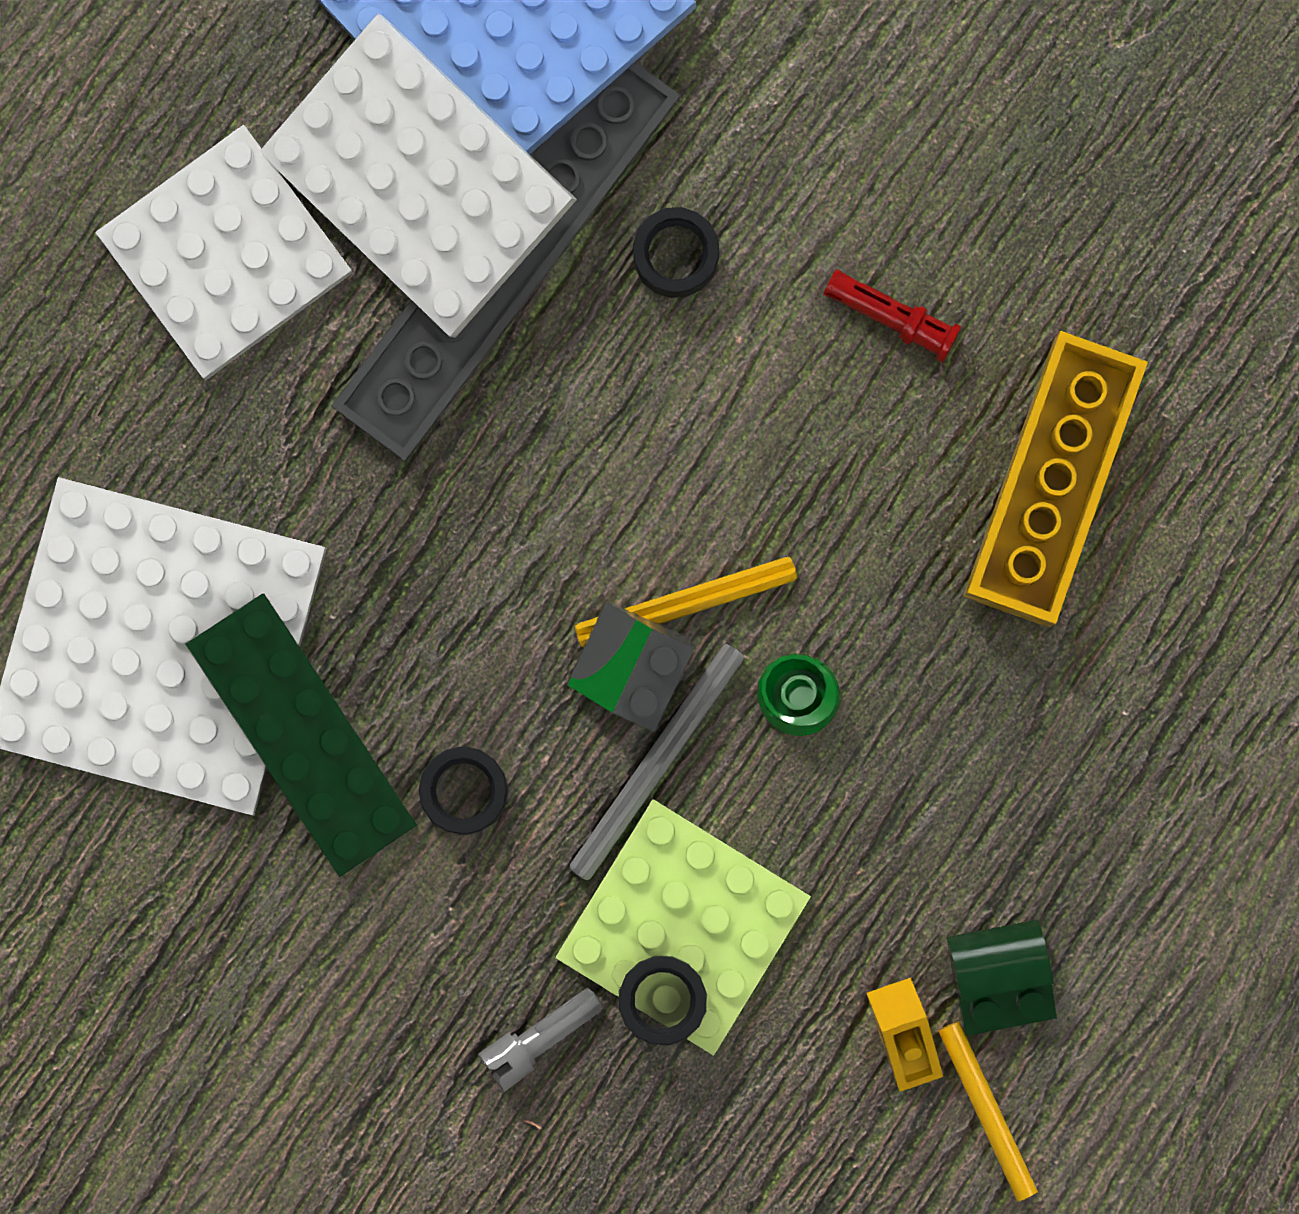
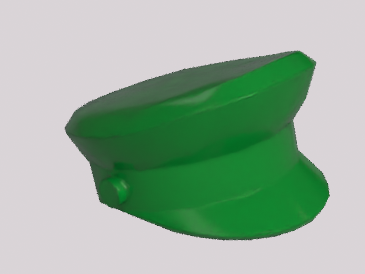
(798, 694)

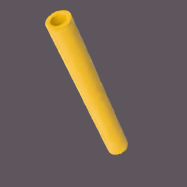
(988, 1111)

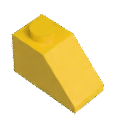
(905, 1034)

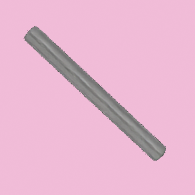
(656, 762)

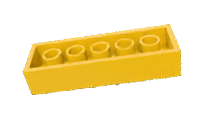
(1055, 479)

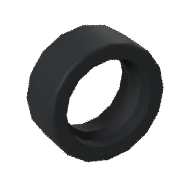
(668, 218)
(429, 782)
(684, 1028)

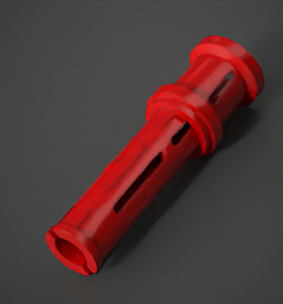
(911, 323)

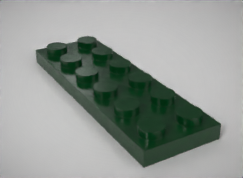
(301, 734)

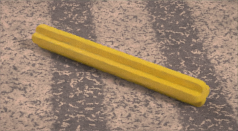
(706, 594)

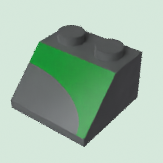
(631, 665)

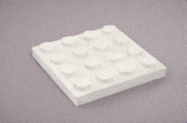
(224, 252)

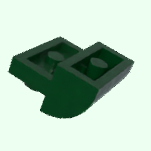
(1002, 977)

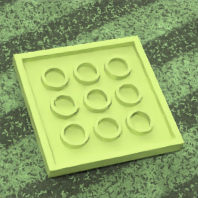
(689, 900)

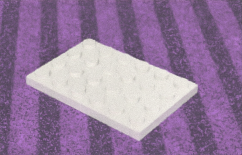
(417, 175)

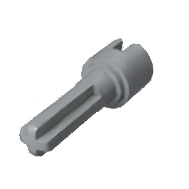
(514, 1055)

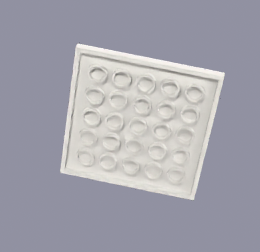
(103, 635)

